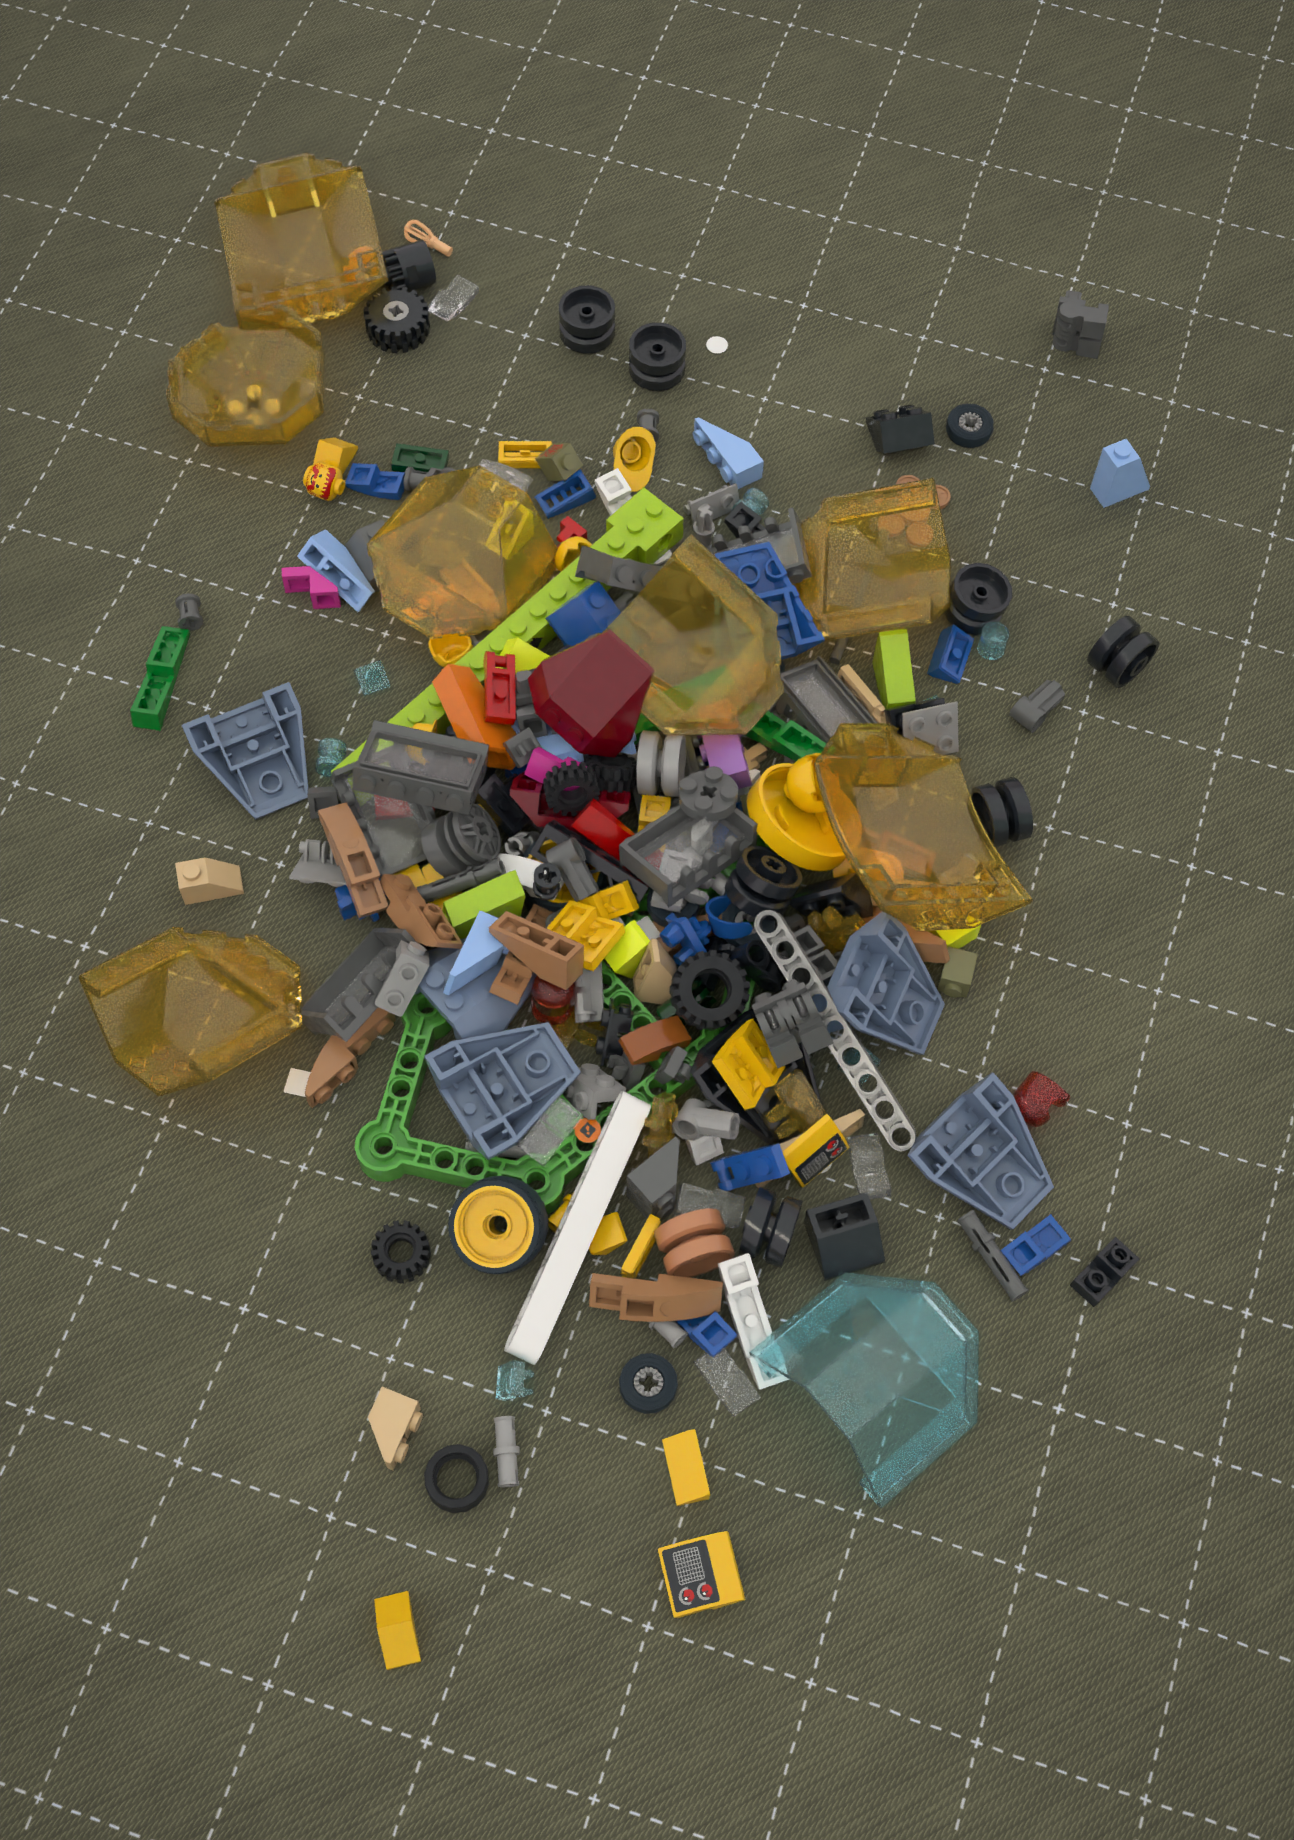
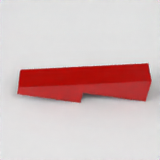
(601, 827)

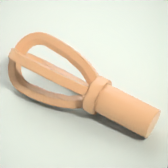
(431, 240)

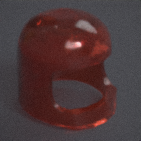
(552, 997)
(1036, 1096)

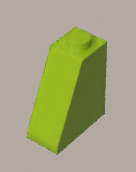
(894, 669)
(492, 897)

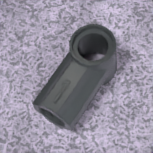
(1034, 709)
(571, 862)

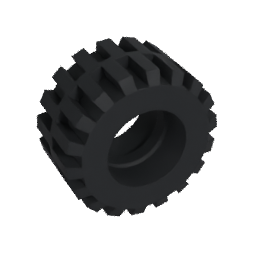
(731, 975)

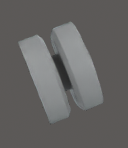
(660, 763)

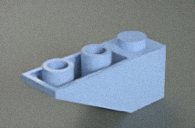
(731, 454)

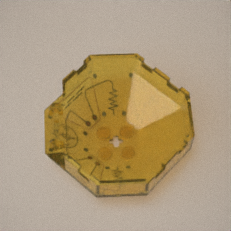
(263, 359)

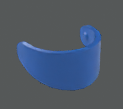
(722, 928)

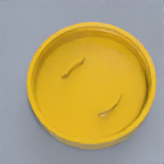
(790, 832)

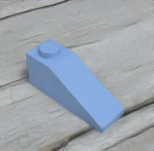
(337, 565)
(478, 954)

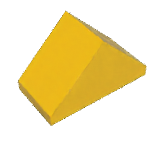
(335, 452)
(397, 1630)

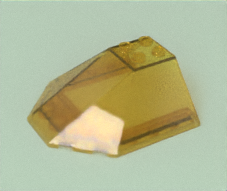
(461, 554)
(877, 561)
(707, 644)
(193, 1005)

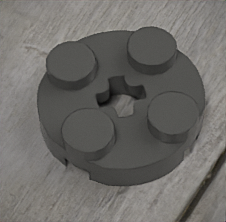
(708, 781)

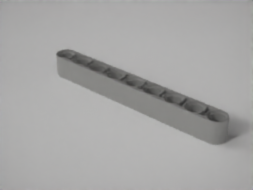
(848, 1039)

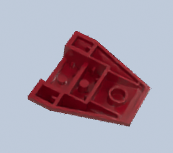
(592, 693)
(532, 800)

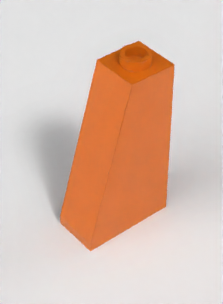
(465, 707)

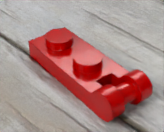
(499, 688)

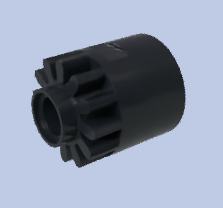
(409, 266)

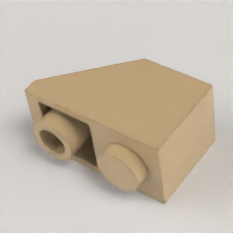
(392, 1422)

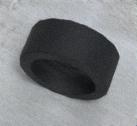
(437, 1461)

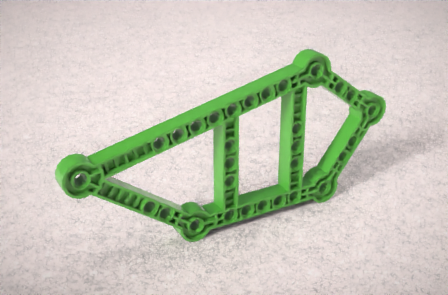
(421, 1157)

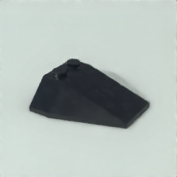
(719, 1093)

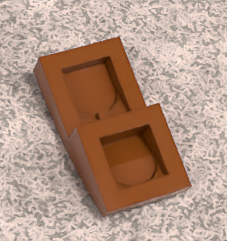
(652, 1039)

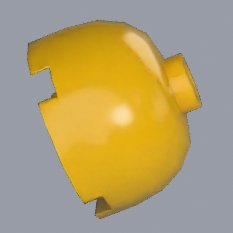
(803, 786)

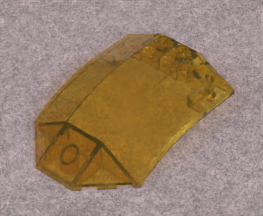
(301, 238)
(909, 828)

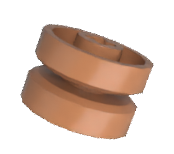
(694, 1243)

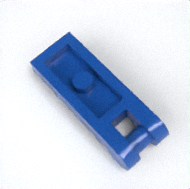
(750, 1167)

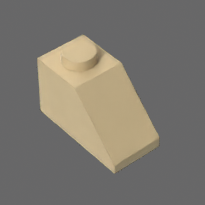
(208, 880)
(654, 974)

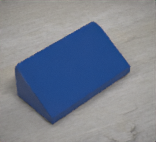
(950, 654)

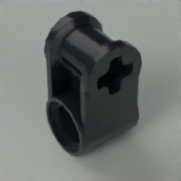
(762, 966)

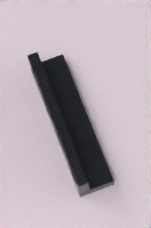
(594, 856)

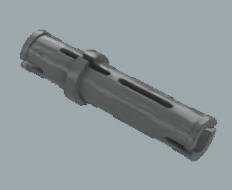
(463, 880)
(1012, 1284)

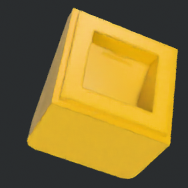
(608, 1235)

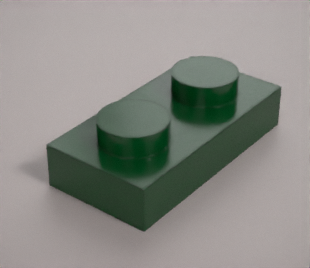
(419, 458)

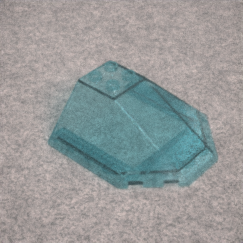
(887, 1368)

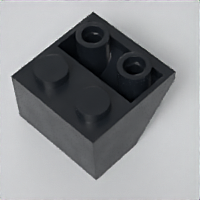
(901, 429)
(842, 893)
(845, 1236)

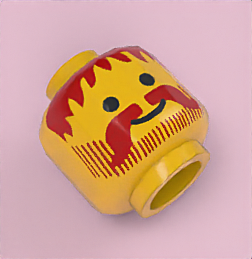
(324, 481)

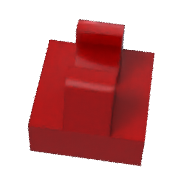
(570, 528)

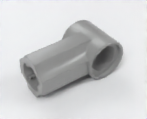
(698, 1119)

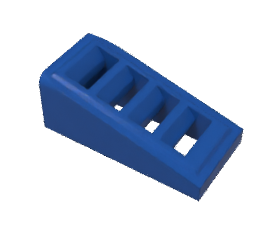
(578, 498)

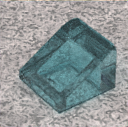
(371, 677)

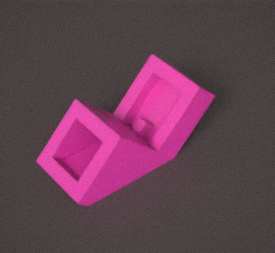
(304, 579)

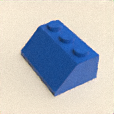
(584, 615)

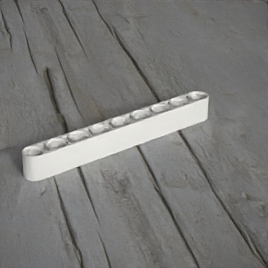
(577, 1228)

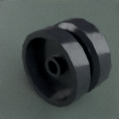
(587, 319)
(657, 356)
(978, 597)
(1122, 651)
(1003, 810)
(762, 882)
(771, 1227)

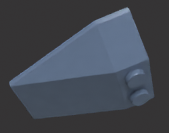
(256, 751)
(886, 986)
(471, 1008)
(502, 1082)
(984, 1154)

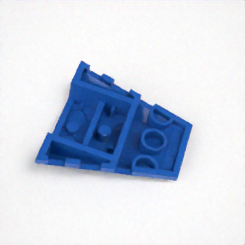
(766, 577)

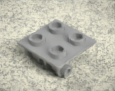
(934, 725)
(317, 865)

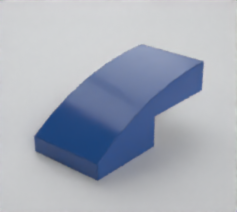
(376, 483)
(1036, 1245)
(709, 1332)

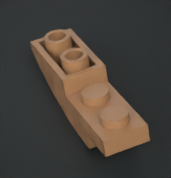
(354, 859)
(421, 920)
(338, 1058)
(652, 1301)

